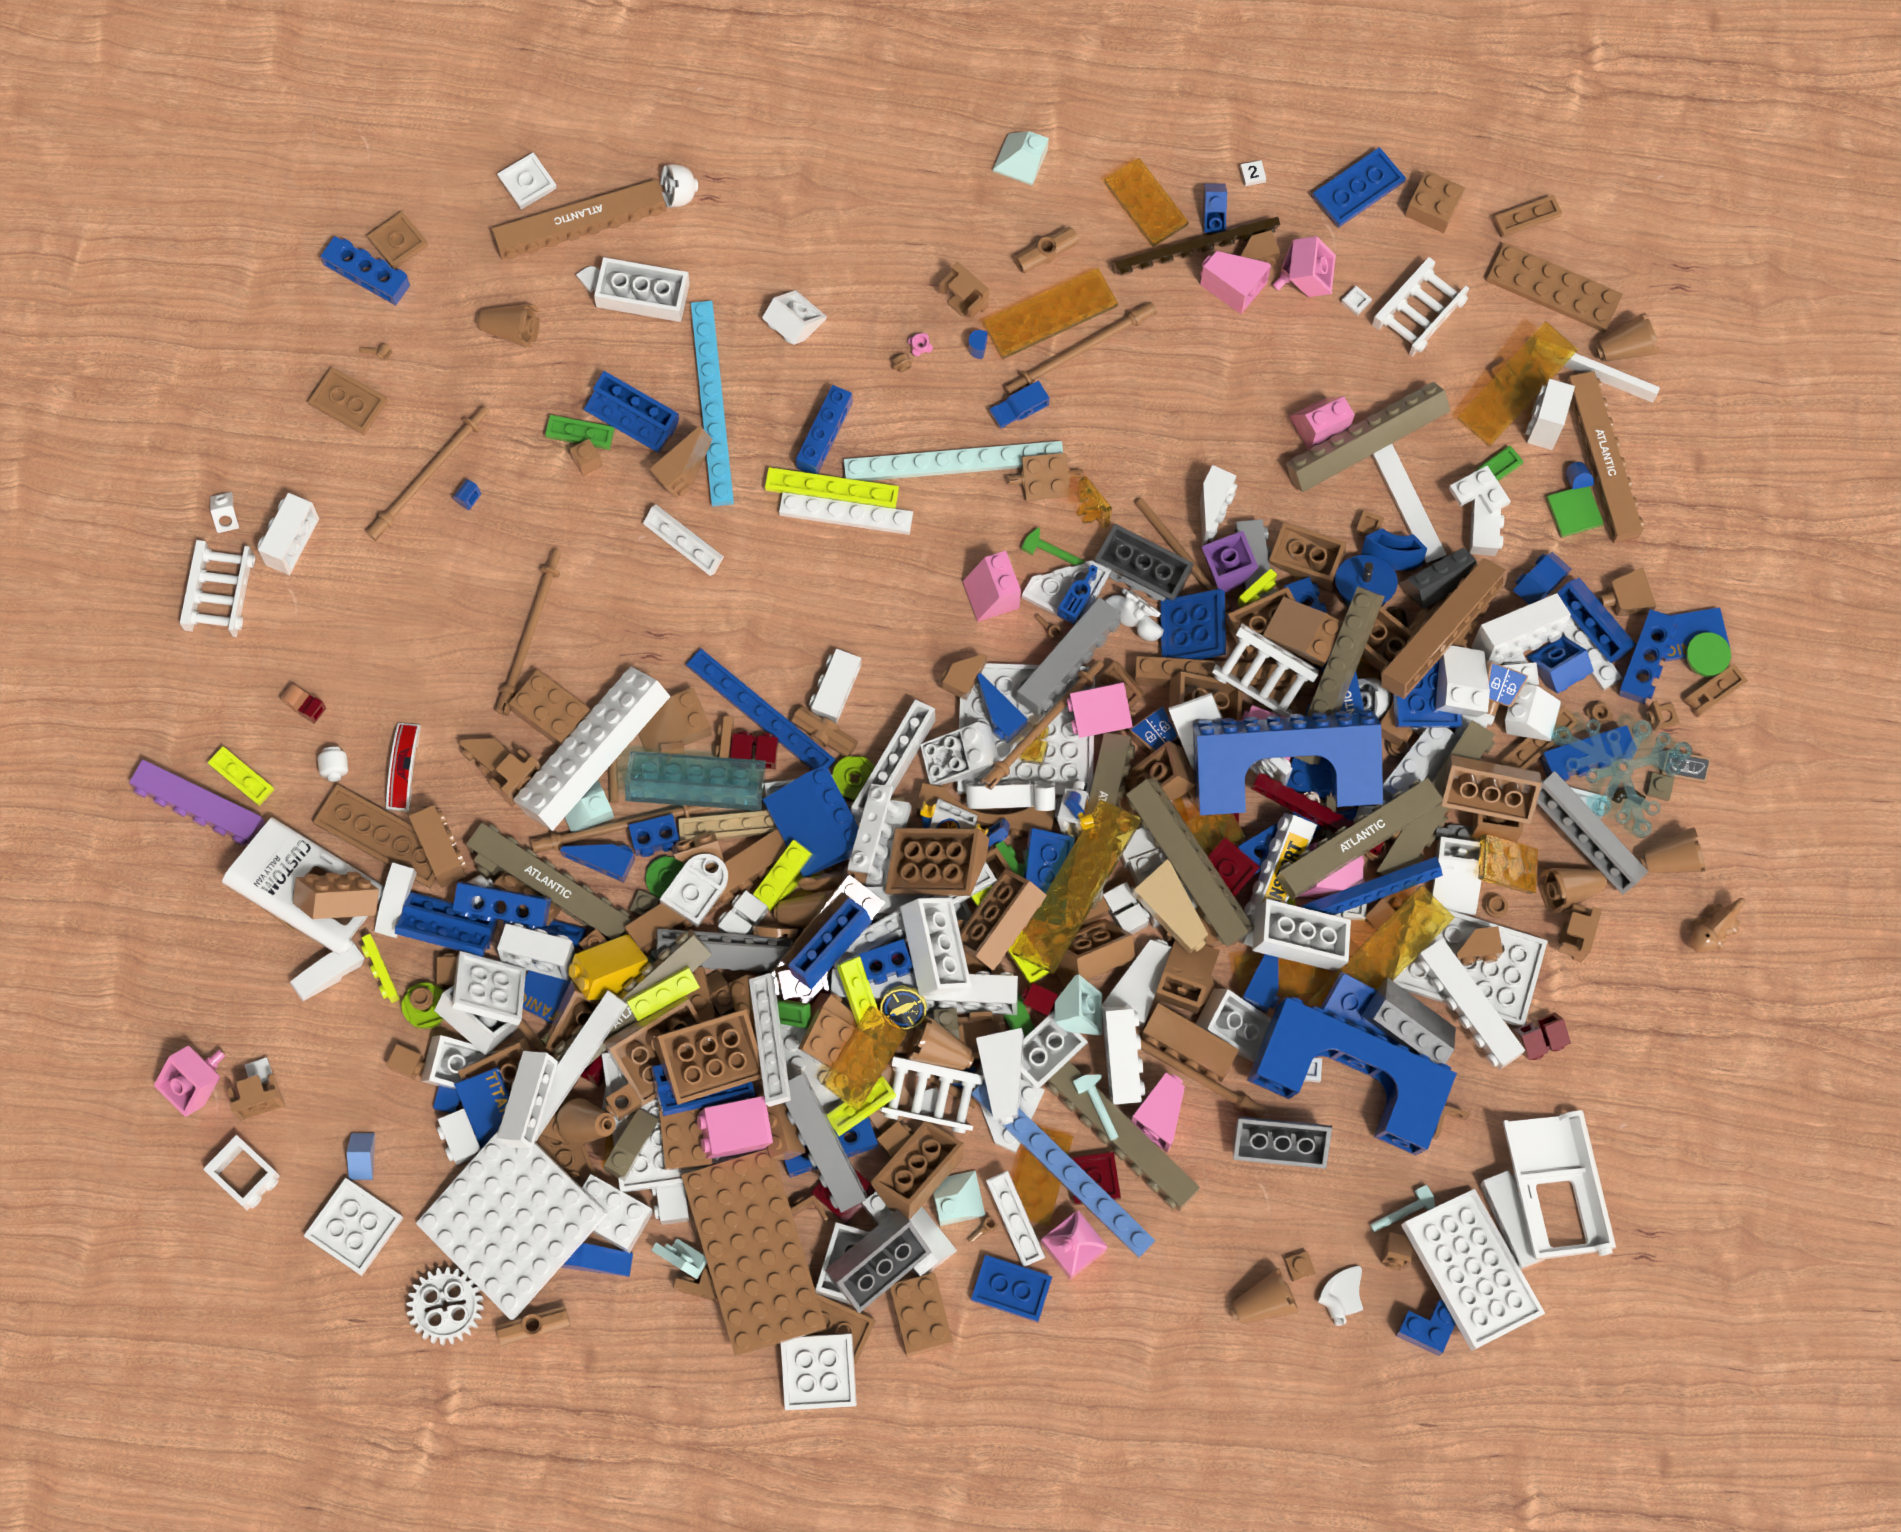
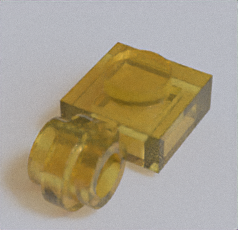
(1037, 750)

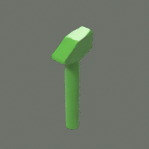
(1033, 541)

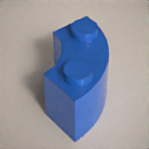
(1398, 551)
(1541, 579)

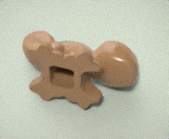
(825, 881)
(1712, 931)

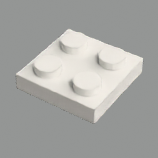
(527, 181)

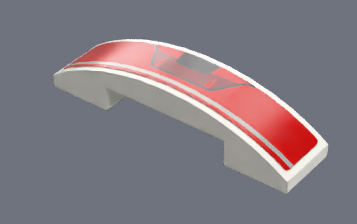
(402, 767)

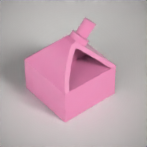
(1308, 266)
(188, 1079)
(1073, 1245)

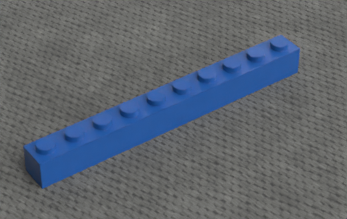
(1377, 888)

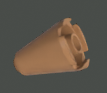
(511, 323)
(1629, 341)
(1675, 855)
(1570, 886)
(800, 910)
(939, 1047)
(584, 1122)
(1265, 1300)

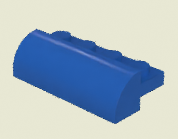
(632, 412)
(439, 924)
(668, 1103)

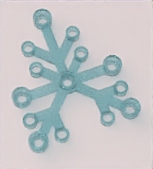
(1598, 754)

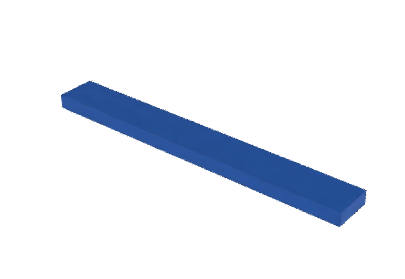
(759, 711)

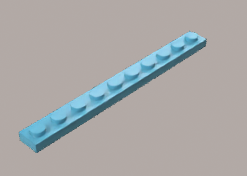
(712, 403)

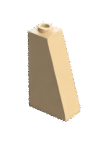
(1170, 905)

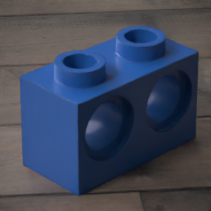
(653, 829)
(885, 955)

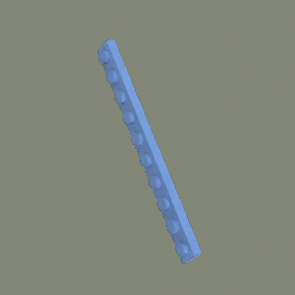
(1073, 1178)

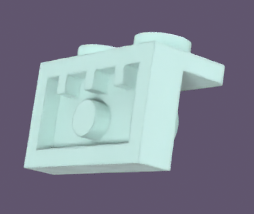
(682, 1257)

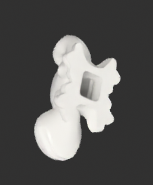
(1136, 613)

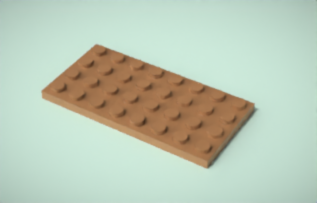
(753, 1252)

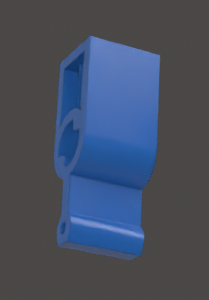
(1021, 405)
(1074, 604)

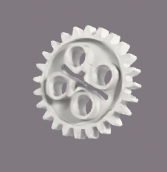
(448, 1327)

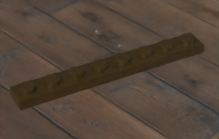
(1188, 248)

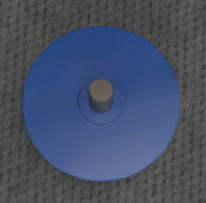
(1368, 573)

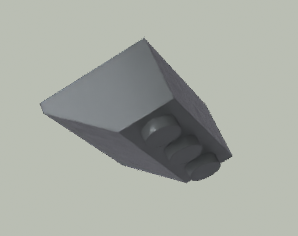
(1439, 578)

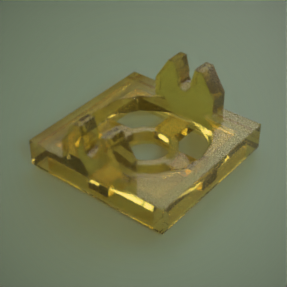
(1093, 504)

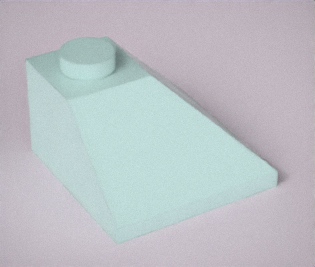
(1022, 156)
(590, 810)
(1079, 1008)
(958, 1199)

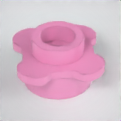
(920, 338)

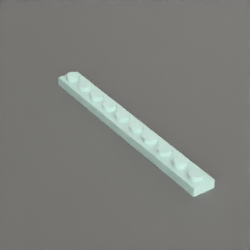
(945, 461)

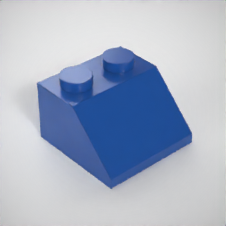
(1561, 664)

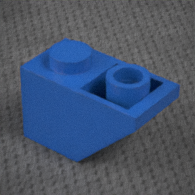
(1214, 207)

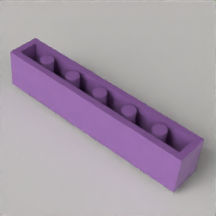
(196, 802)

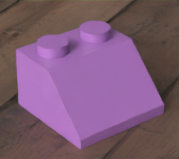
(1230, 561)

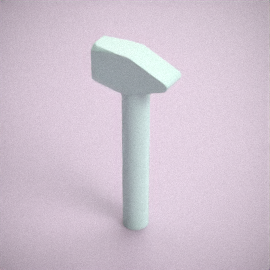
(1088, 1083)
(1425, 1200)

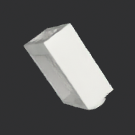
(226, 1156)

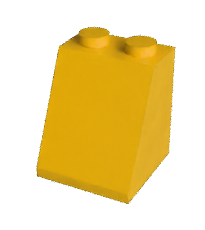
(607, 967)

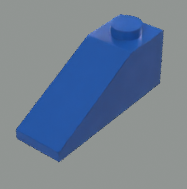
(1003, 715)
(605, 859)
(1264, 985)
(600, 1260)

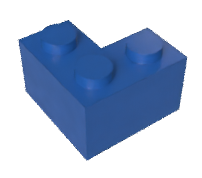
(1425, 1333)

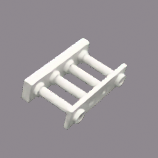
(1413, 288)
(199, 575)
(1265, 649)
(876, 834)
(924, 1071)

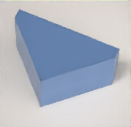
(361, 1156)

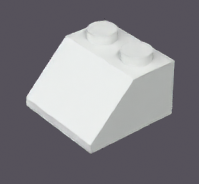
(793, 317)
(1533, 714)

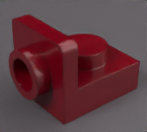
(594, 1072)

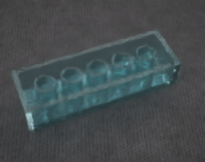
(695, 780)

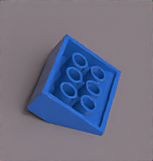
(816, 817)

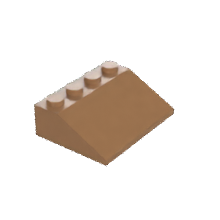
(936, 861)
(634, 1046)
(709, 1056)

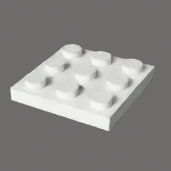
(489, 988)
(353, 1227)
(819, 1372)

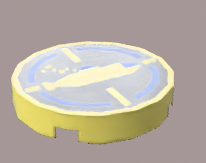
(904, 1006)

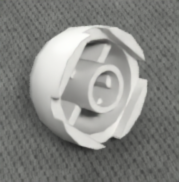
(678, 184)
(1374, 696)

